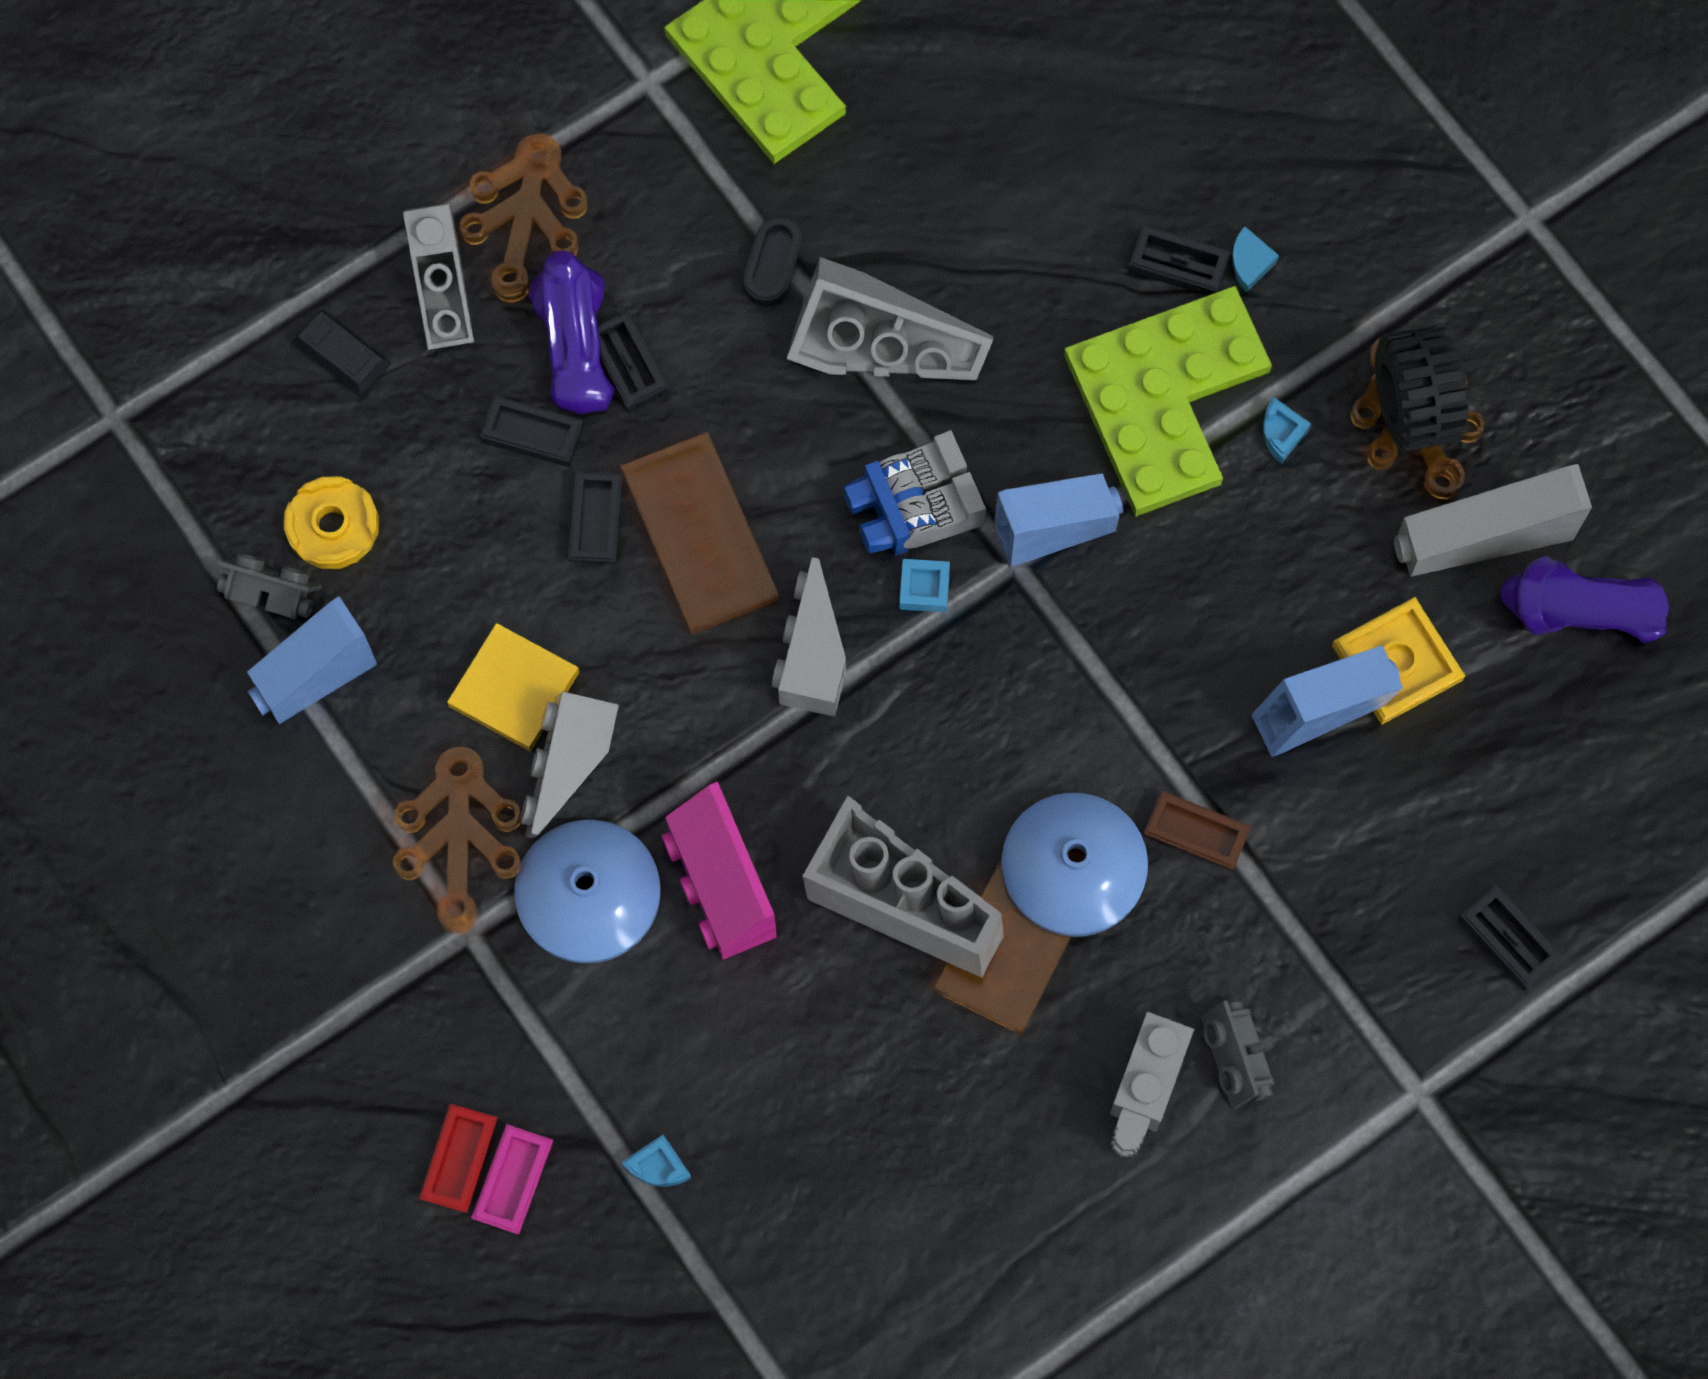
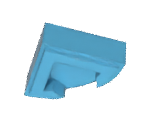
(1251, 259)
(1282, 429)
(657, 1164)

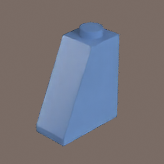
(1055, 516)
(311, 663)
(1326, 699)

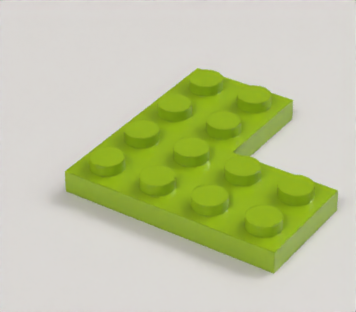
(754, 69)
(1141, 390)

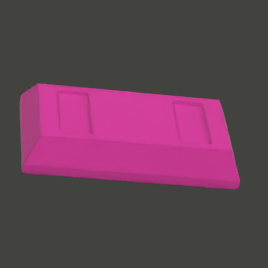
(512, 1179)

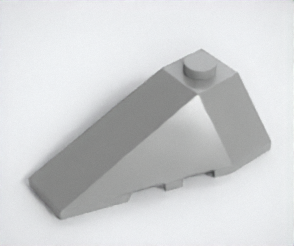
(872, 327)

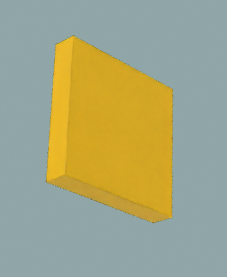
(1414, 647)
(511, 686)

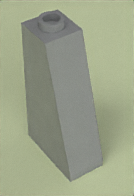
(1495, 522)

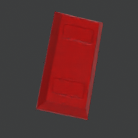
(458, 1158)

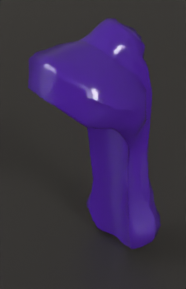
(567, 302)
(1554, 596)

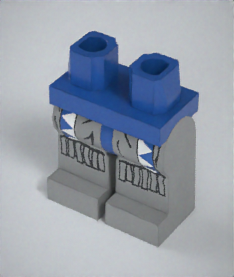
(916, 497)

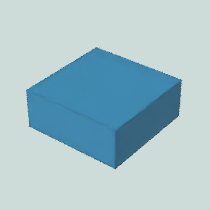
(924, 585)

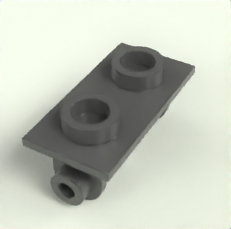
(286, 588)
(1227, 1033)

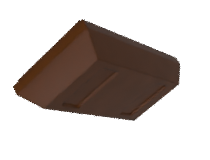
(1197, 830)

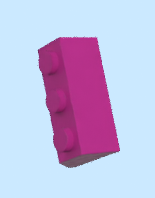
(719, 874)

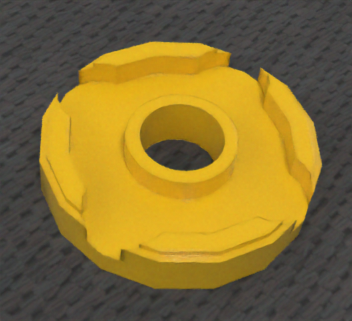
(334, 548)

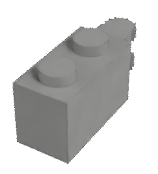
(1148, 1081)

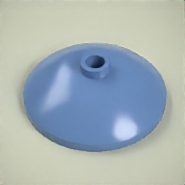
(1066, 894)
(595, 921)

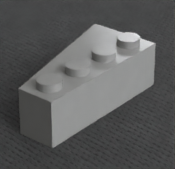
(899, 892)

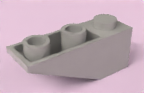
(438, 275)
(815, 659)
(574, 745)

